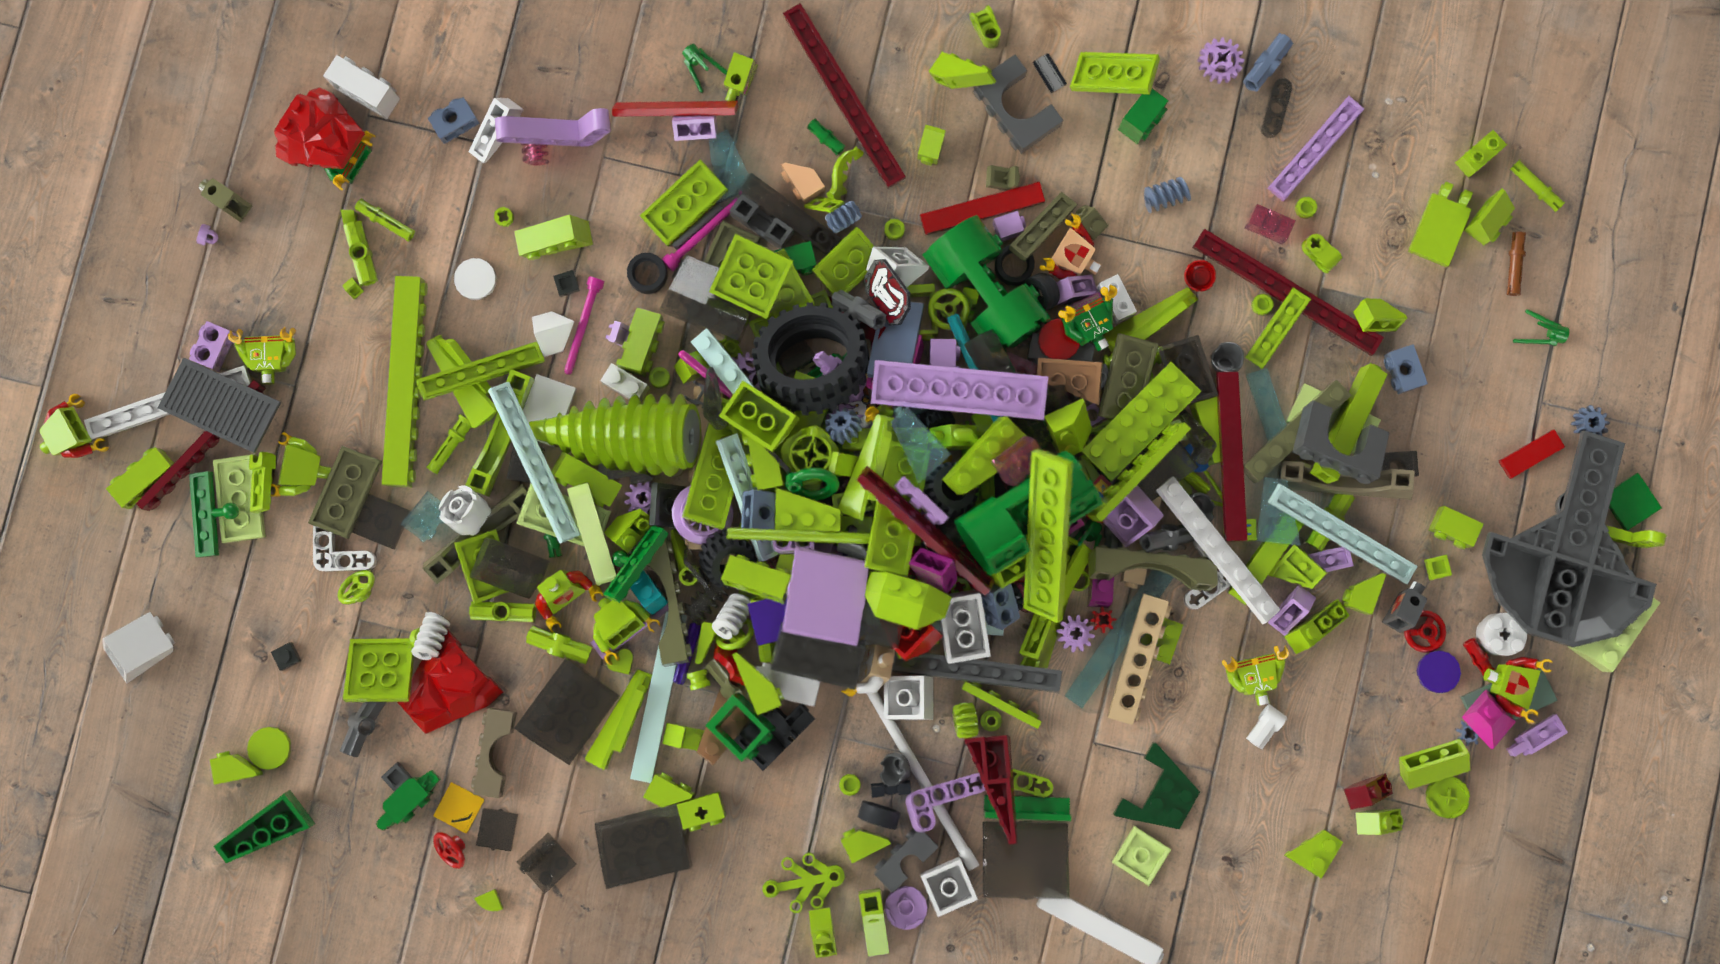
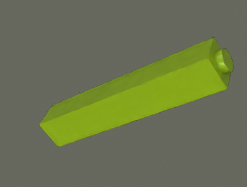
(1352, 416)

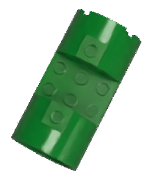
(965, 255)
(999, 527)

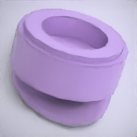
(203, 234)

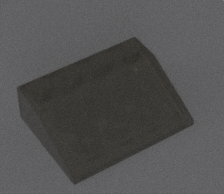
(694, 304)
(567, 711)
(642, 846)

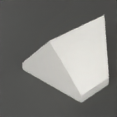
(551, 332)

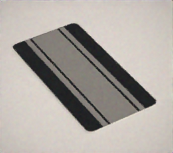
(1049, 73)

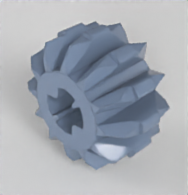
(843, 217)
(1590, 414)
(843, 425)

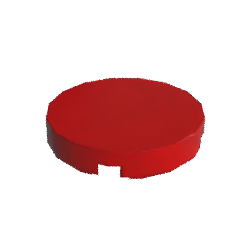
(1054, 341)

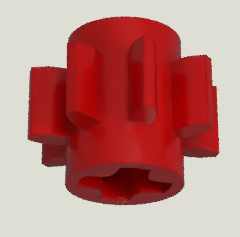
(1108, 620)

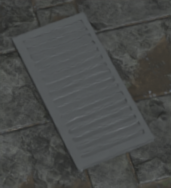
(219, 405)

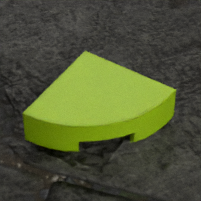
(489, 901)

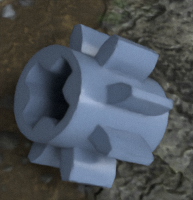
(1462, 731)

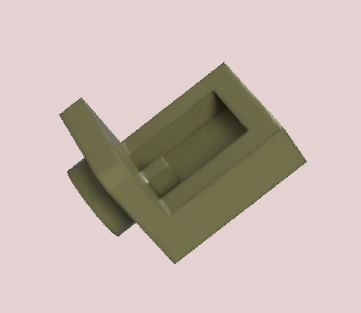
(1002, 177)
(1091, 221)

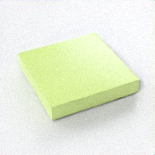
(1141, 855)

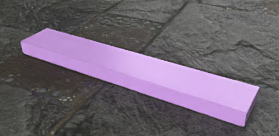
(1315, 148)

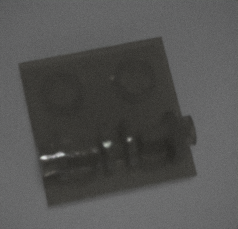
(546, 863)

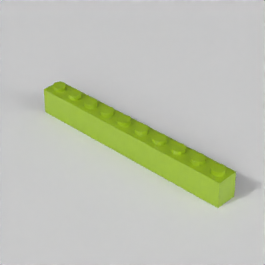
(402, 385)

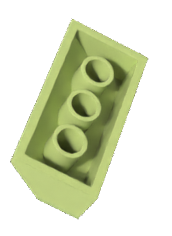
(1609, 652)

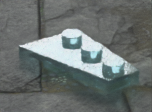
(727, 163)
(920, 445)
(1273, 523)

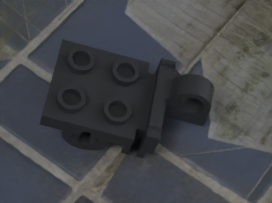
(785, 727)

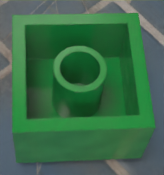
(1143, 114)

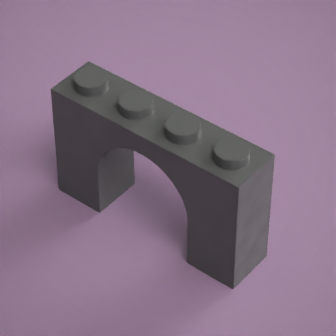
(1022, 132)
(1314, 445)

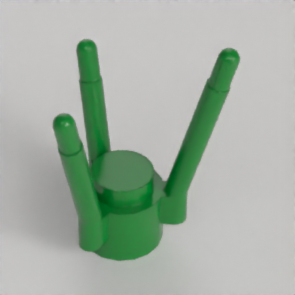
(695, 56)
(1555, 331)
(1090, 532)

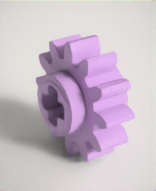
(634, 495)
(1082, 628)

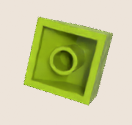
(1491, 217)
(1069, 427)

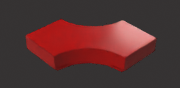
(727, 660)

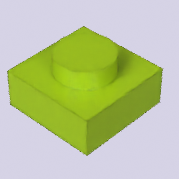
(1438, 567)

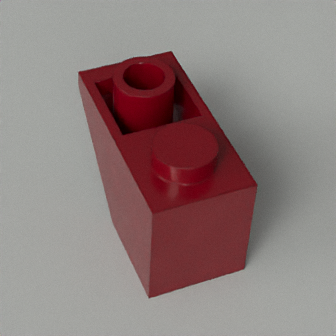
(1368, 791)

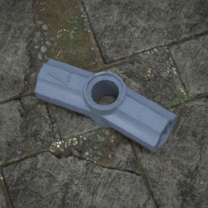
(1268, 62)

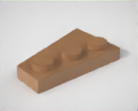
(1079, 377)
(710, 746)

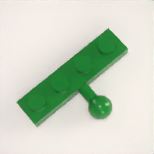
(205, 514)
(635, 564)

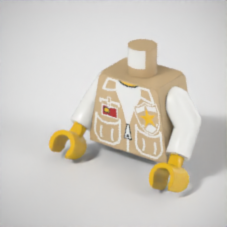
(874, 669)

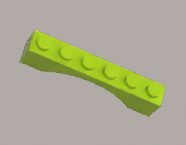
(492, 456)

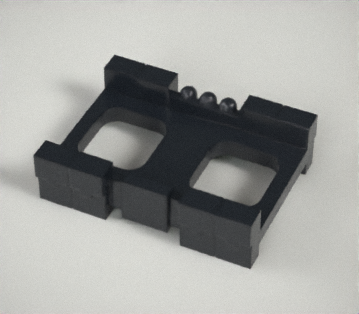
(880, 789)

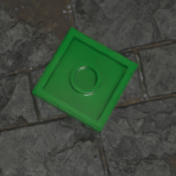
(1633, 502)

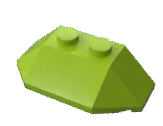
(905, 600)

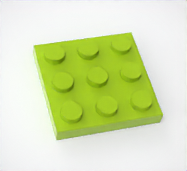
(751, 276)
(379, 670)

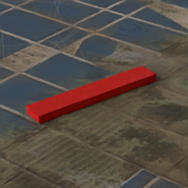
(678, 108)
(984, 207)

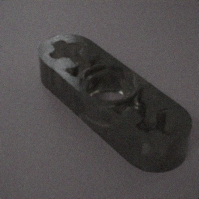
(1284, 103)

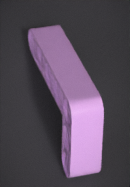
(554, 131)

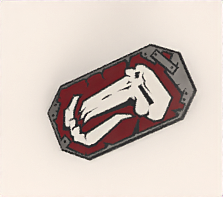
(887, 292)

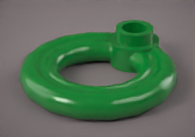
(794, 483)

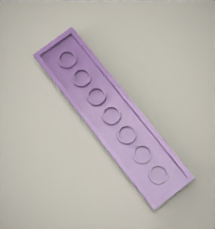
(959, 389)

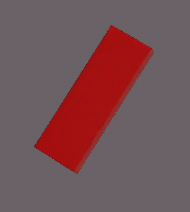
(1531, 454)

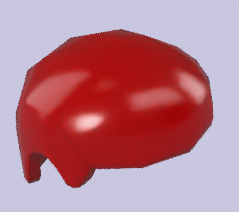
(1200, 275)

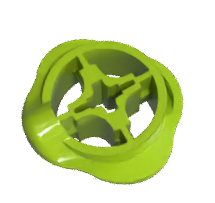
(813, 432)

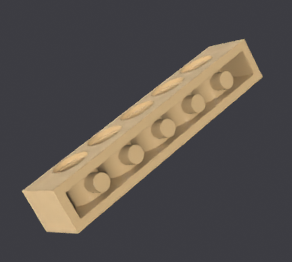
(1117, 709)

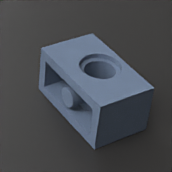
(465, 120)
(1407, 357)
(753, 502)

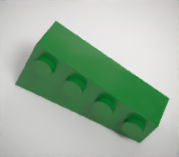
(273, 823)

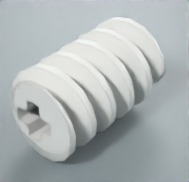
(731, 616)
(429, 636)

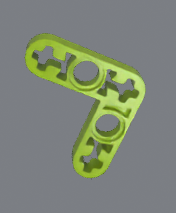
(1639, 539)

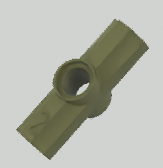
(722, 676)

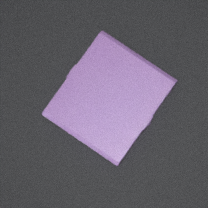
(825, 596)

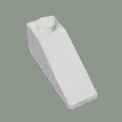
(485, 140)

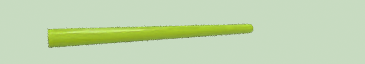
(804, 536)

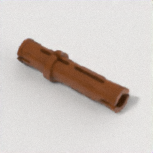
(1516, 263)

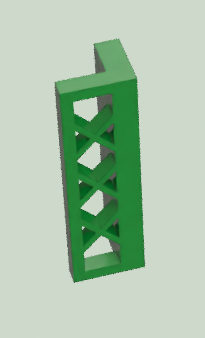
(1034, 808)

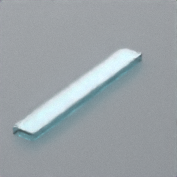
(1114, 641)

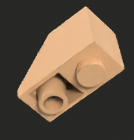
(804, 181)

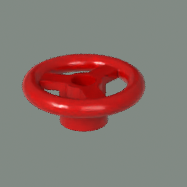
(1433, 631)
(452, 847)

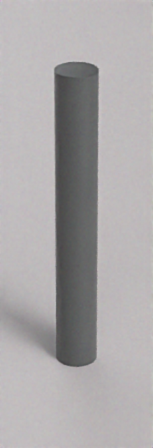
(697, 226)

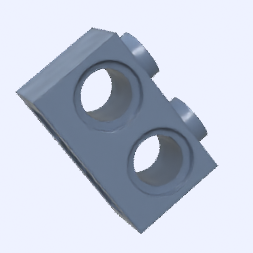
(1000, 607)

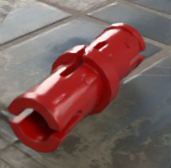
(1478, 657)

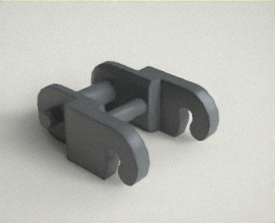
(696, 402)

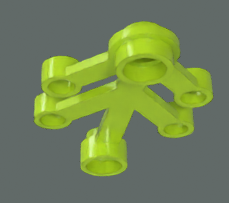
(806, 881)

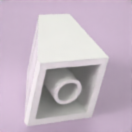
(138, 646)

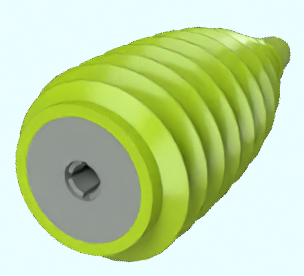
(629, 435)

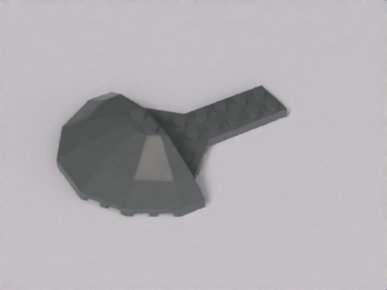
(1566, 572)

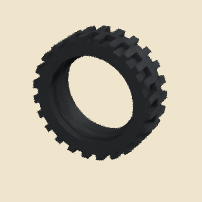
(806, 324)

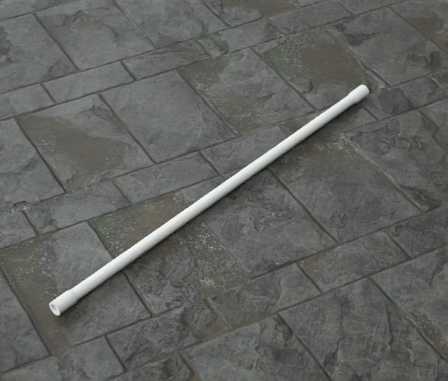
(964, 851)

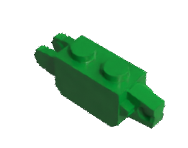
(406, 799)

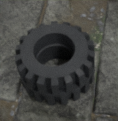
(934, 492)
(717, 549)

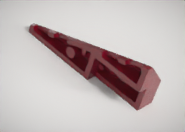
(995, 769)

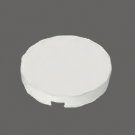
(475, 279)

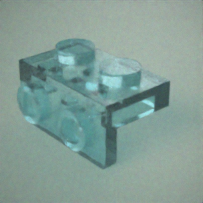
(424, 517)

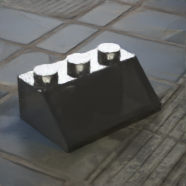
(1192, 362)
(509, 568)

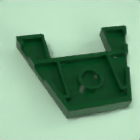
(1169, 798)

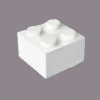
(948, 886)

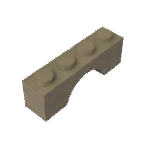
(489, 779)

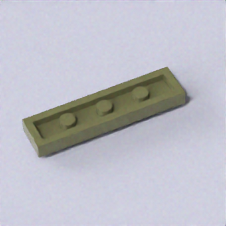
(1042, 226)

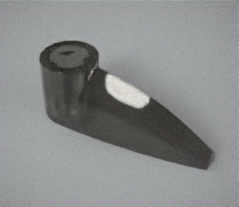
(713, 401)
(1199, 439)

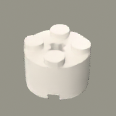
(464, 510)
(1489, 639)

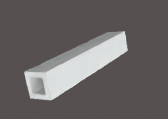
(1103, 929)

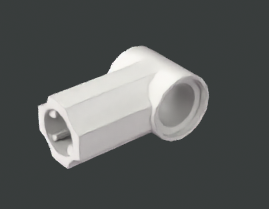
(1269, 722)

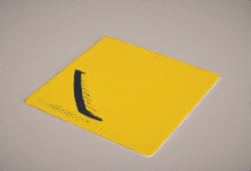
(458, 807)

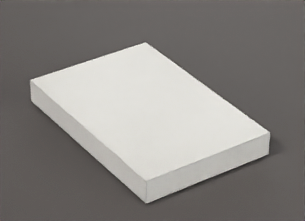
(548, 399)

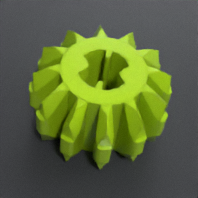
(965, 720)

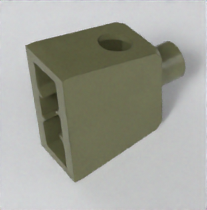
(221, 196)

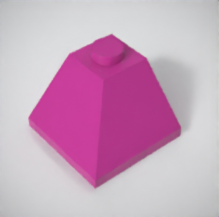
(1488, 719)

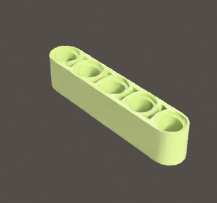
(592, 533)

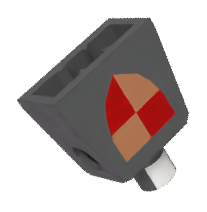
(1406, 608)

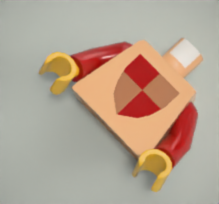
(1073, 253)

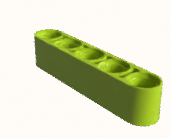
(1264, 561)

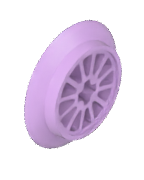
(686, 529)

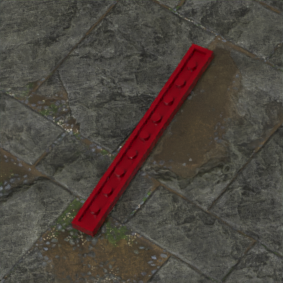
(844, 95)
(1279, 288)

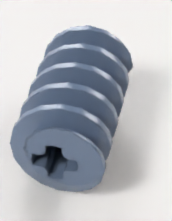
(1166, 193)

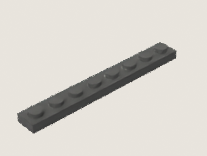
(982, 672)

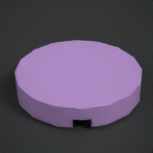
(906, 907)

